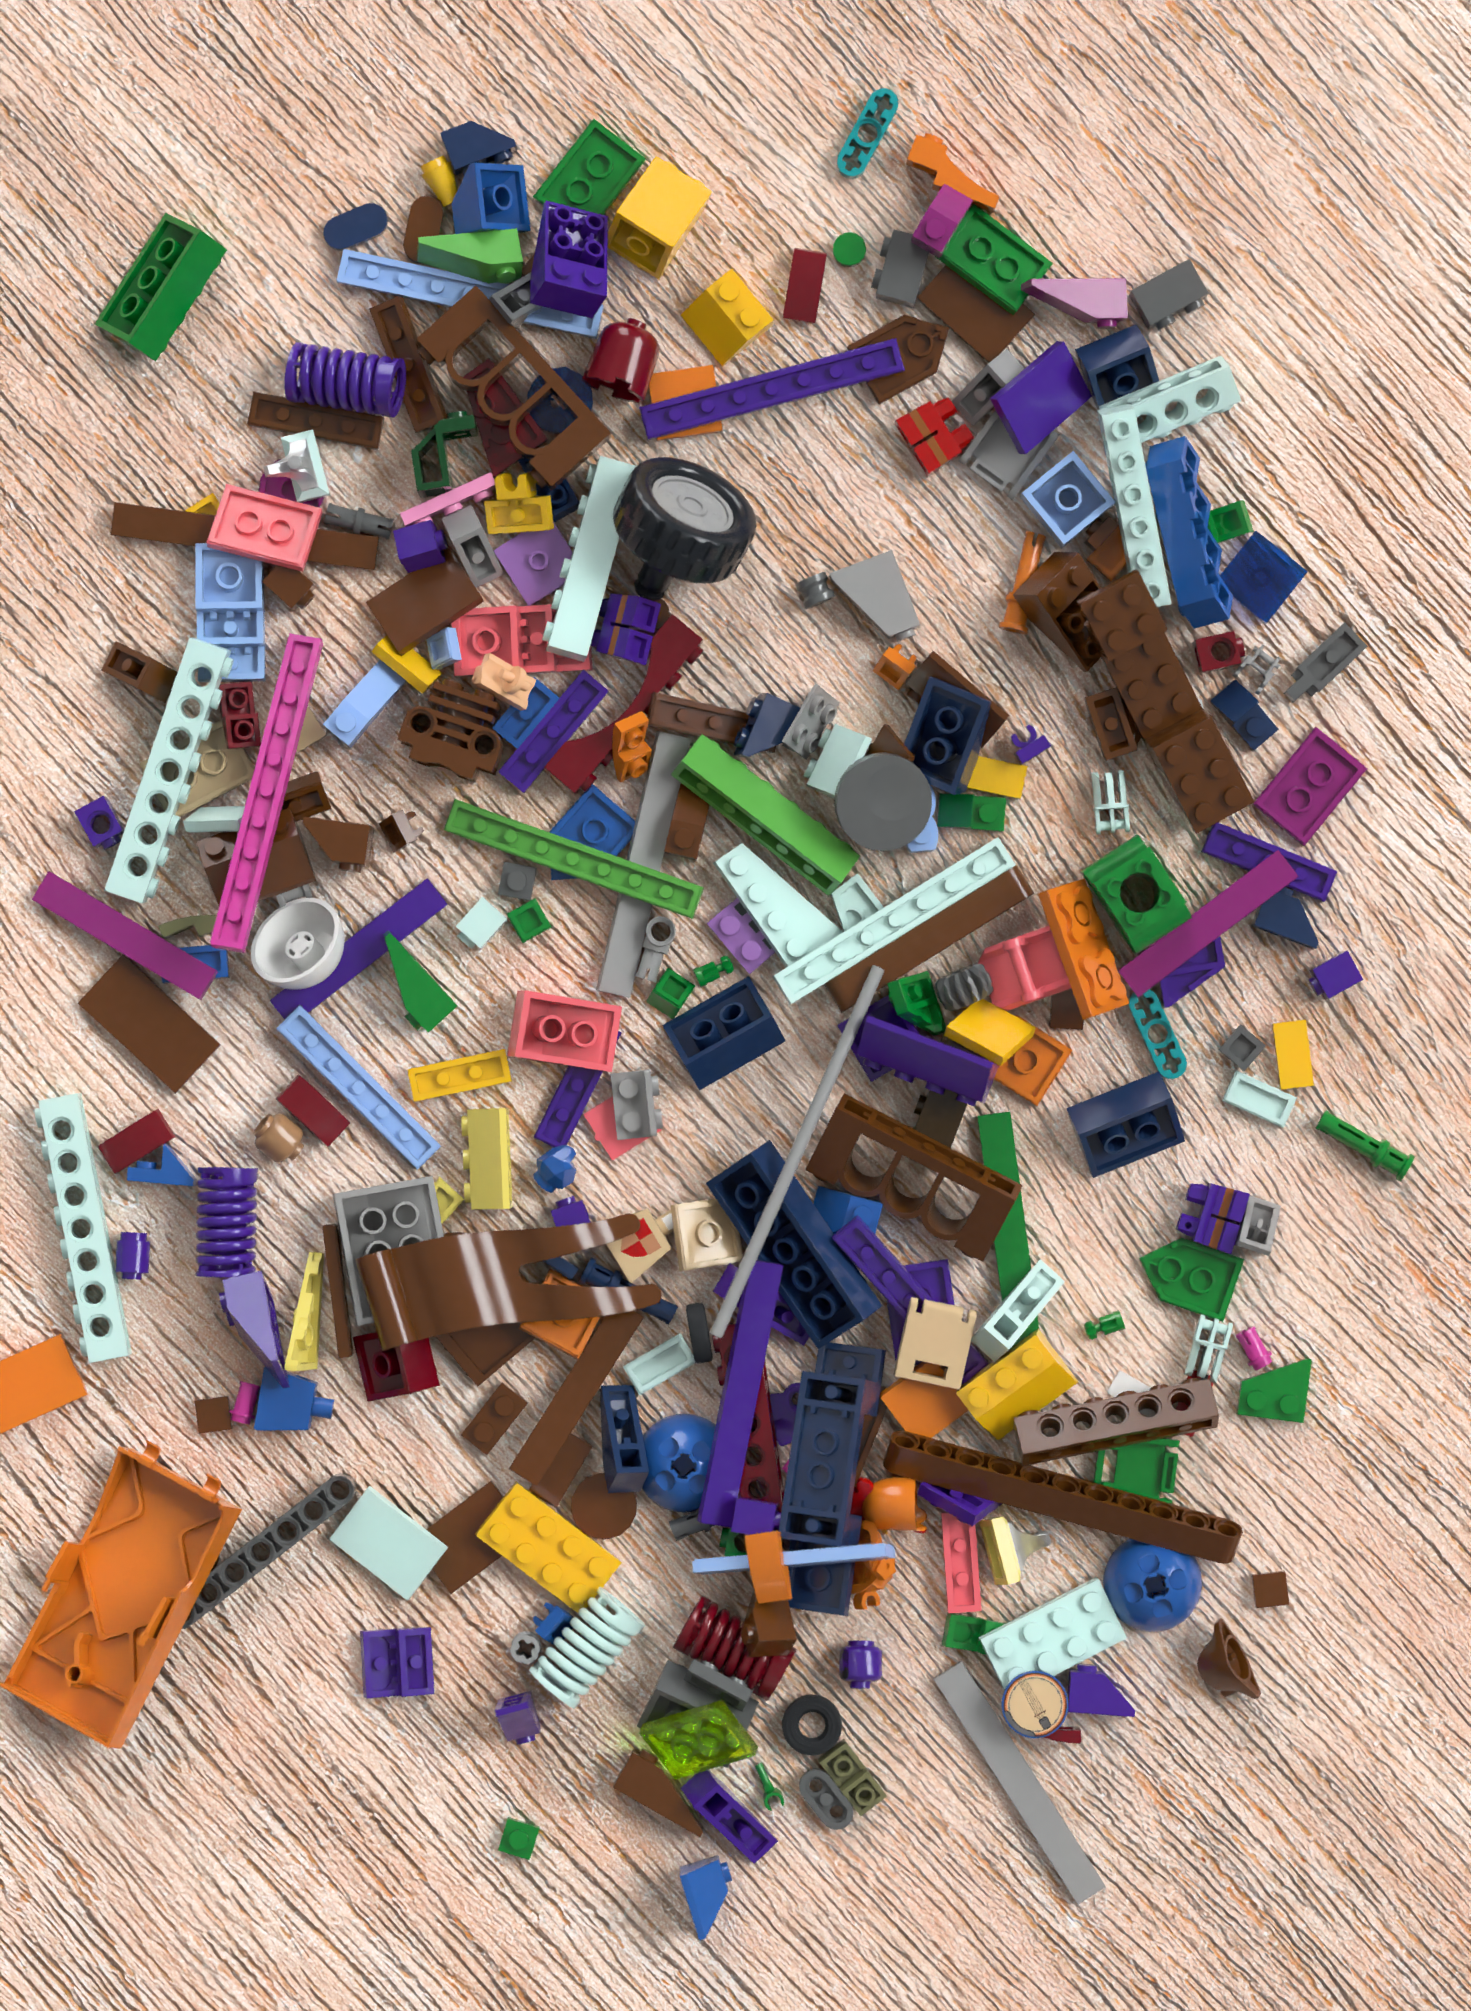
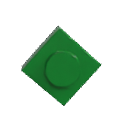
(518, 1838)

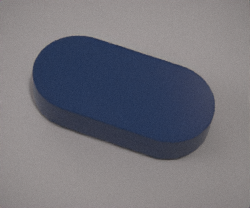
(355, 226)

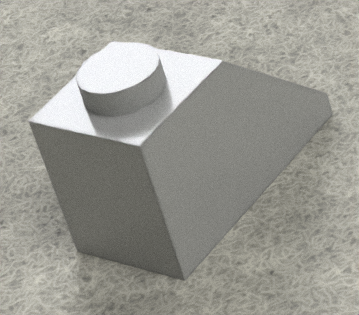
(975, 398)
(472, 546)

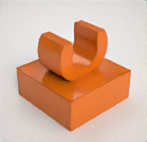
(895, 667)

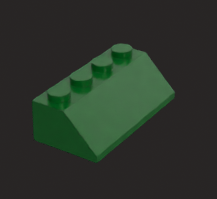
(161, 286)

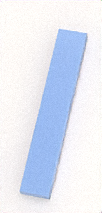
(358, 1087)
(799, 1558)

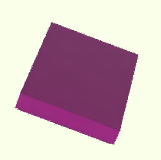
(1309, 786)

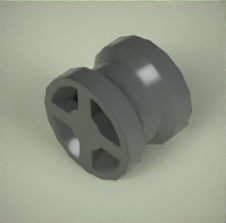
(815, 590)

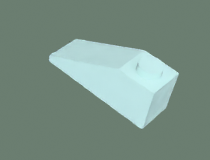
(1017, 1311)

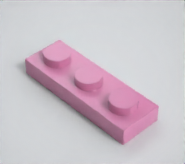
(451, 501)

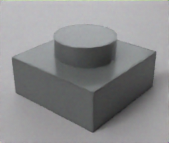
(517, 881)
(1242, 1047)

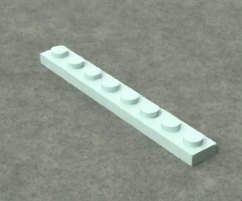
(894, 921)

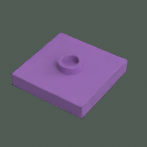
(535, 562)

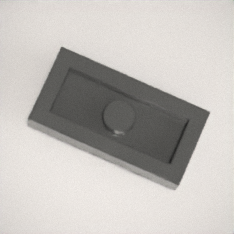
(707, 1678)

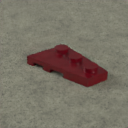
(494, 437)

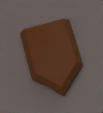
(920, 350)

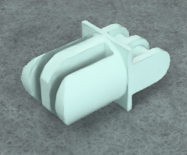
(1110, 805)
(1214, 1327)

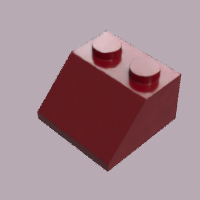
(395, 1370)

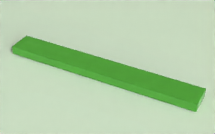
(574, 858)

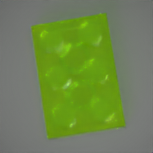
(698, 1739)

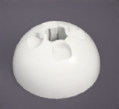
(298, 944)

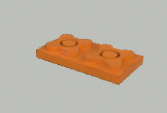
(1083, 948)

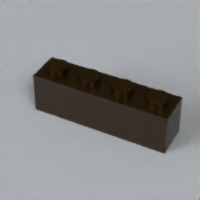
(941, 1113)

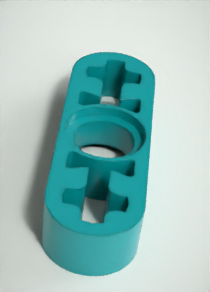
(848, 151)
(1160, 1059)

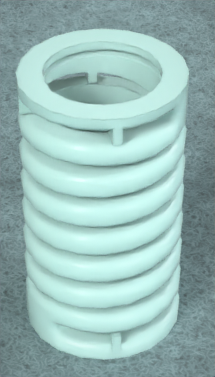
(594, 1655)

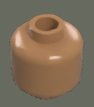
(278, 1137)

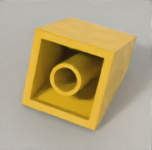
(657, 217)

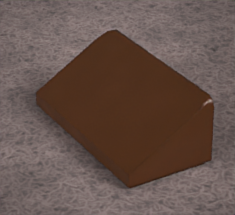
(306, 796)

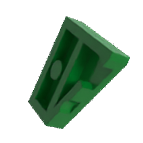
(917, 1002)
(1277, 1393)

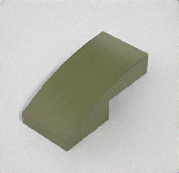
(203, 923)

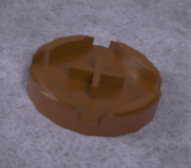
(599, 1512)

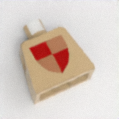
(645, 1247)

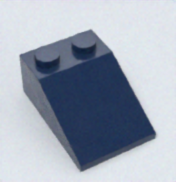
(947, 734)

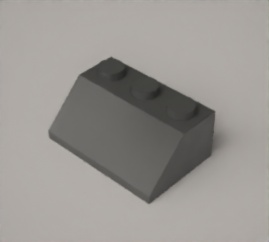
(676, 1695)

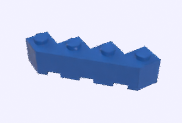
(1183, 523)

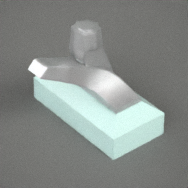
(302, 465)

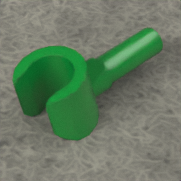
(768, 1786)

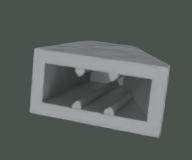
(879, 594)

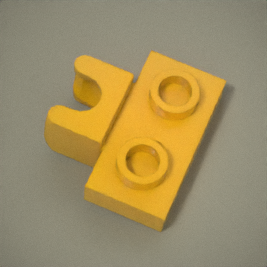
(517, 507)

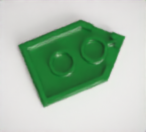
(1193, 1276)

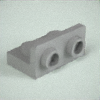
(635, 1104)

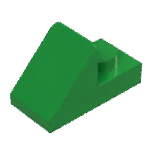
(971, 812)

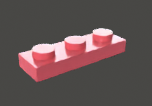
(960, 1565)

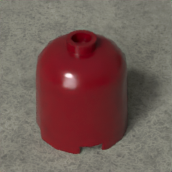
(623, 360)

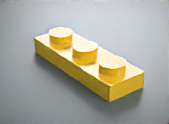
(459, 1075)

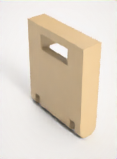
(935, 1338)

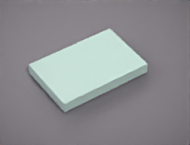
(388, 1543)

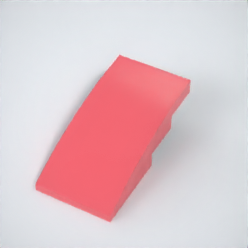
(513, 636)

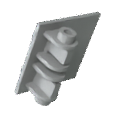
(815, 713)

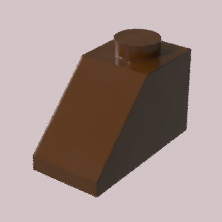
(140, 671)

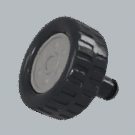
(682, 524)

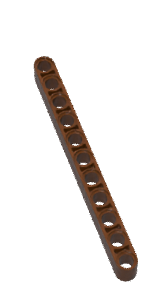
(1062, 1497)

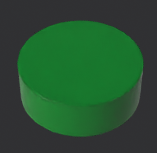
(849, 249)

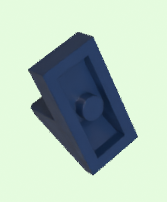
(1244, 714)

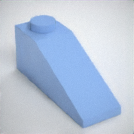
(364, 703)

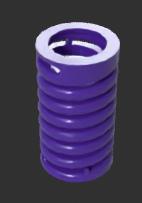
(345, 379)
(229, 1222)

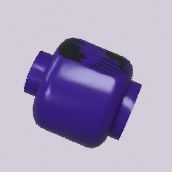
(860, 1664)

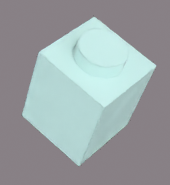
(480, 924)

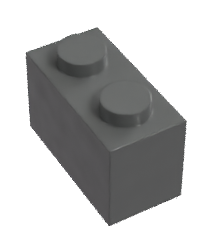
(901, 271)
(1168, 295)

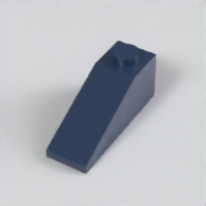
(622, 1440)

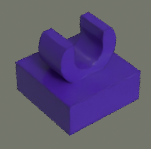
(1030, 748)

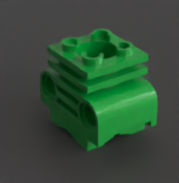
(1105, 881)

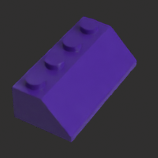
(926, 1060)

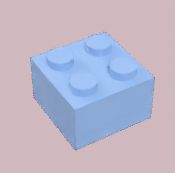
(1067, 499)

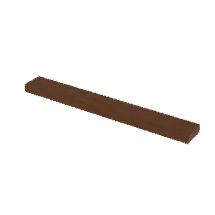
(193, 528)

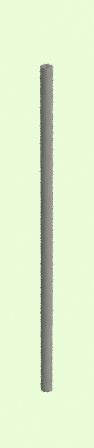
(797, 1151)

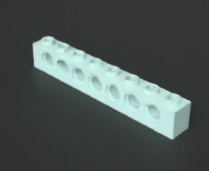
(122, 879)
(116, 1341)

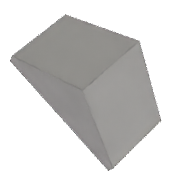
(1258, 1226)

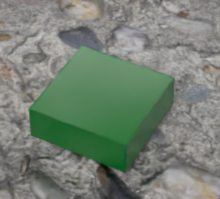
(529, 920)

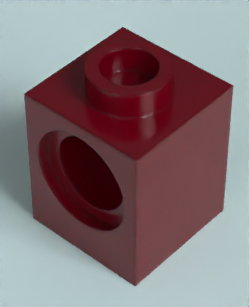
(1205, 660)

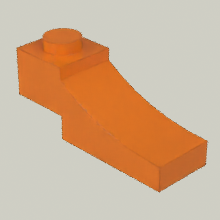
(931, 157)

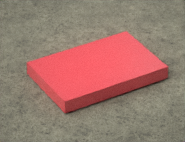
(264, 527)

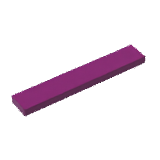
(1208, 923)
(125, 935)

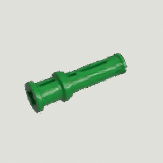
(1378, 1152)

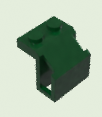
(456, 426)

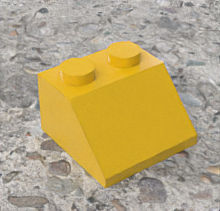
(727, 317)

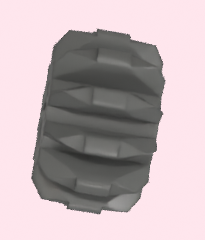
(964, 987)

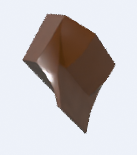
(1112, 724)

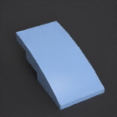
(231, 610)

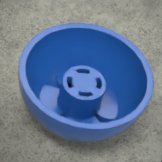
(663, 1447)
(1136, 1573)

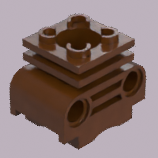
(454, 731)

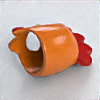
(889, 1504)

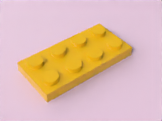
(547, 1547)

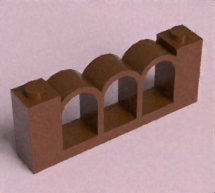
(463, 323)
(834, 1161)

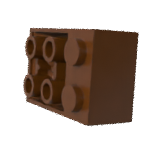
(1051, 605)

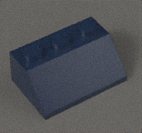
(724, 1033)
(1126, 1124)

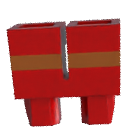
(939, 448)

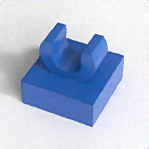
(553, 1623)

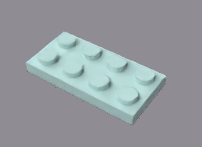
(1054, 1634)

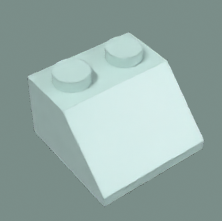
(839, 752)

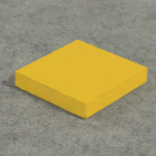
(989, 1031)

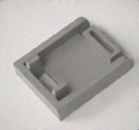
(998, 458)

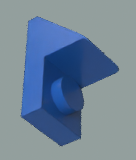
(172, 1170)

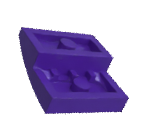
(397, 1662)

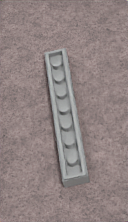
(646, 849)
(1019, 1782)

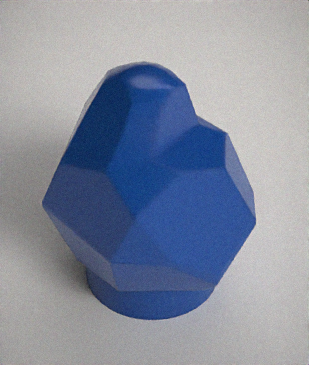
(556, 1168)

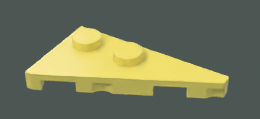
(306, 1318)

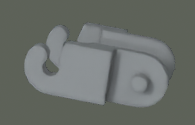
(1267, 675)

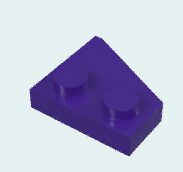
(1192, 973)
(964, 1507)

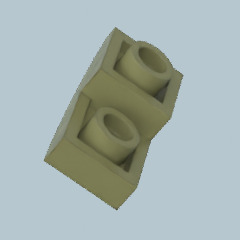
(852, 1777)

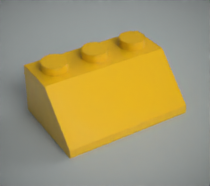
(1019, 1381)

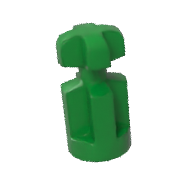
(711, 971)
(1107, 1324)

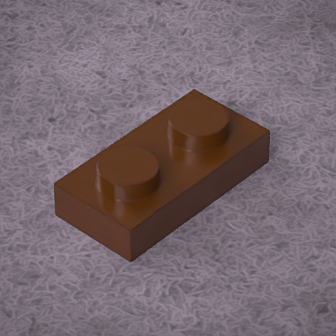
(494, 1418)

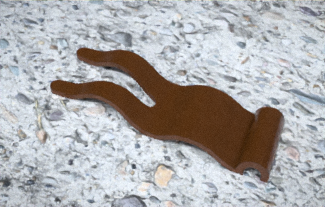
(477, 1283)

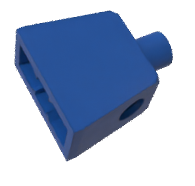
(291, 1406)

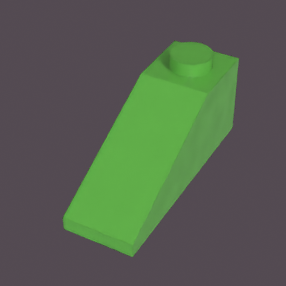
(477, 255)

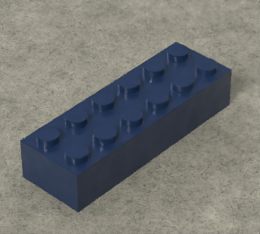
(816, 1274)

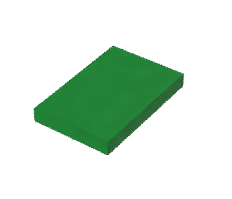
(592, 171)
(993, 259)

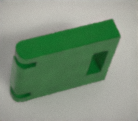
(1142, 1468)

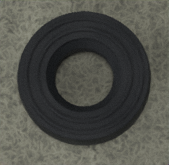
(699, 1333)
(808, 1745)

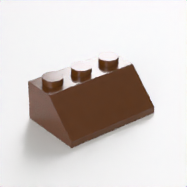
(940, 669)
(287, 864)

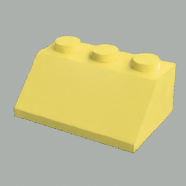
(487, 1158)

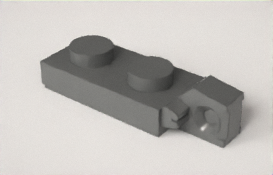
(1326, 662)

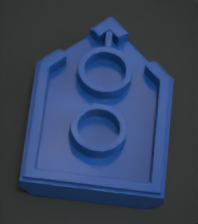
(594, 823)

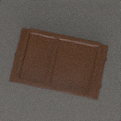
(485, 1348)

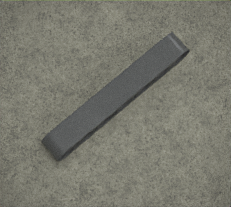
(277, 1544)

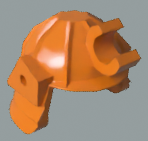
(872, 1574)

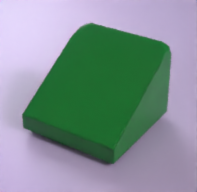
(670, 993)

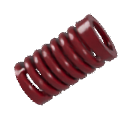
(722, 1636)

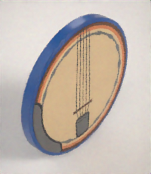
(1034, 1704)

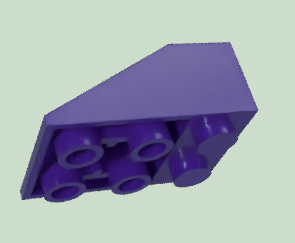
(570, 260)

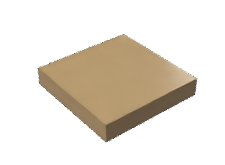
(704, 1235)

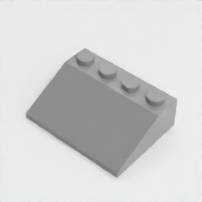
(382, 1220)

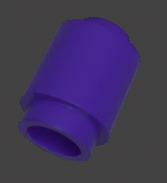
(132, 1255)

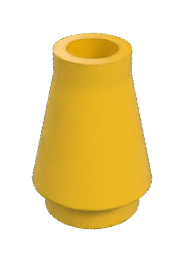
(440, 179)

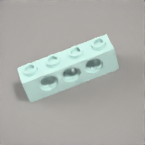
(1182, 388)

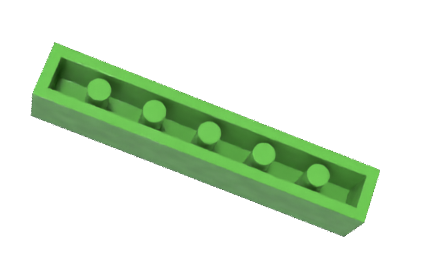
(765, 815)

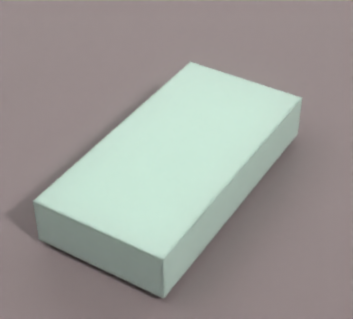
(215, 819)
(1259, 1099)
(659, 1364)

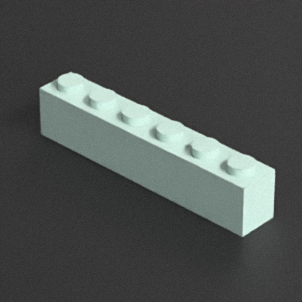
(589, 564)

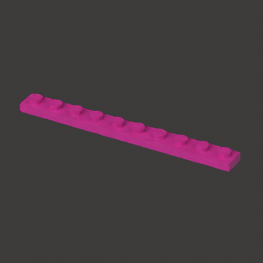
(266, 793)

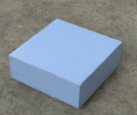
(443, 648)

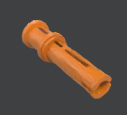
(1015, 618)

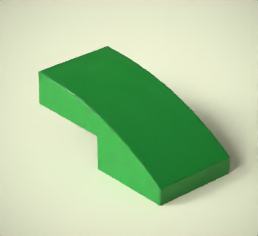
(1229, 521)
(964, 1631)

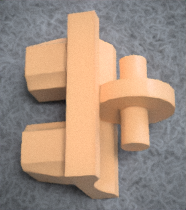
(504, 681)

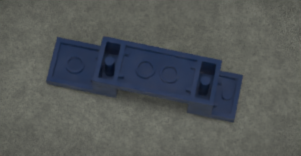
(825, 1468)

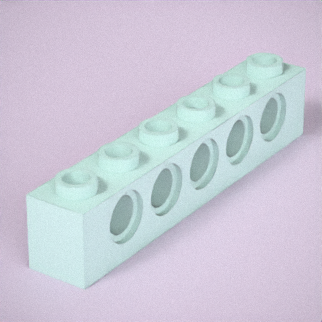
(1133, 499)

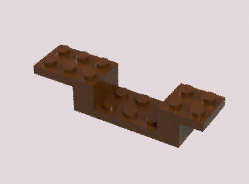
(1162, 701)

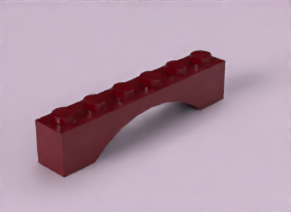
(670, 651)

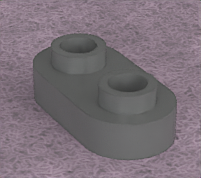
(825, 1798)

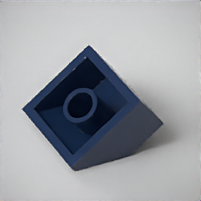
(1117, 365)

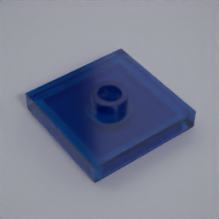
(1262, 577)

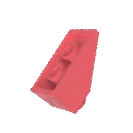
(564, 1031)

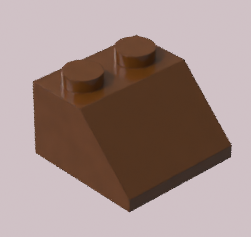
(343, 842)

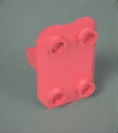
(1024, 969)

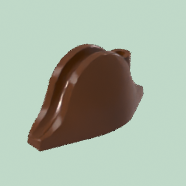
(1225, 1664)

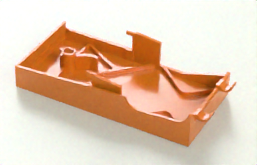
(121, 1596)

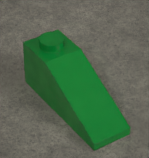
(419, 991)

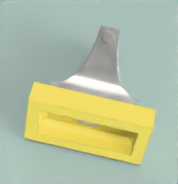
(1009, 1548)

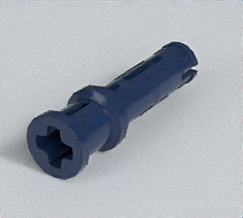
(599, 1276)

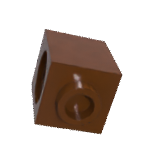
(290, 587)

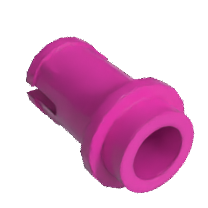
(1254, 1348)
(245, 1403)

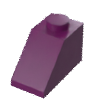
(941, 220)

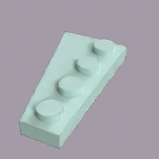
(777, 909)

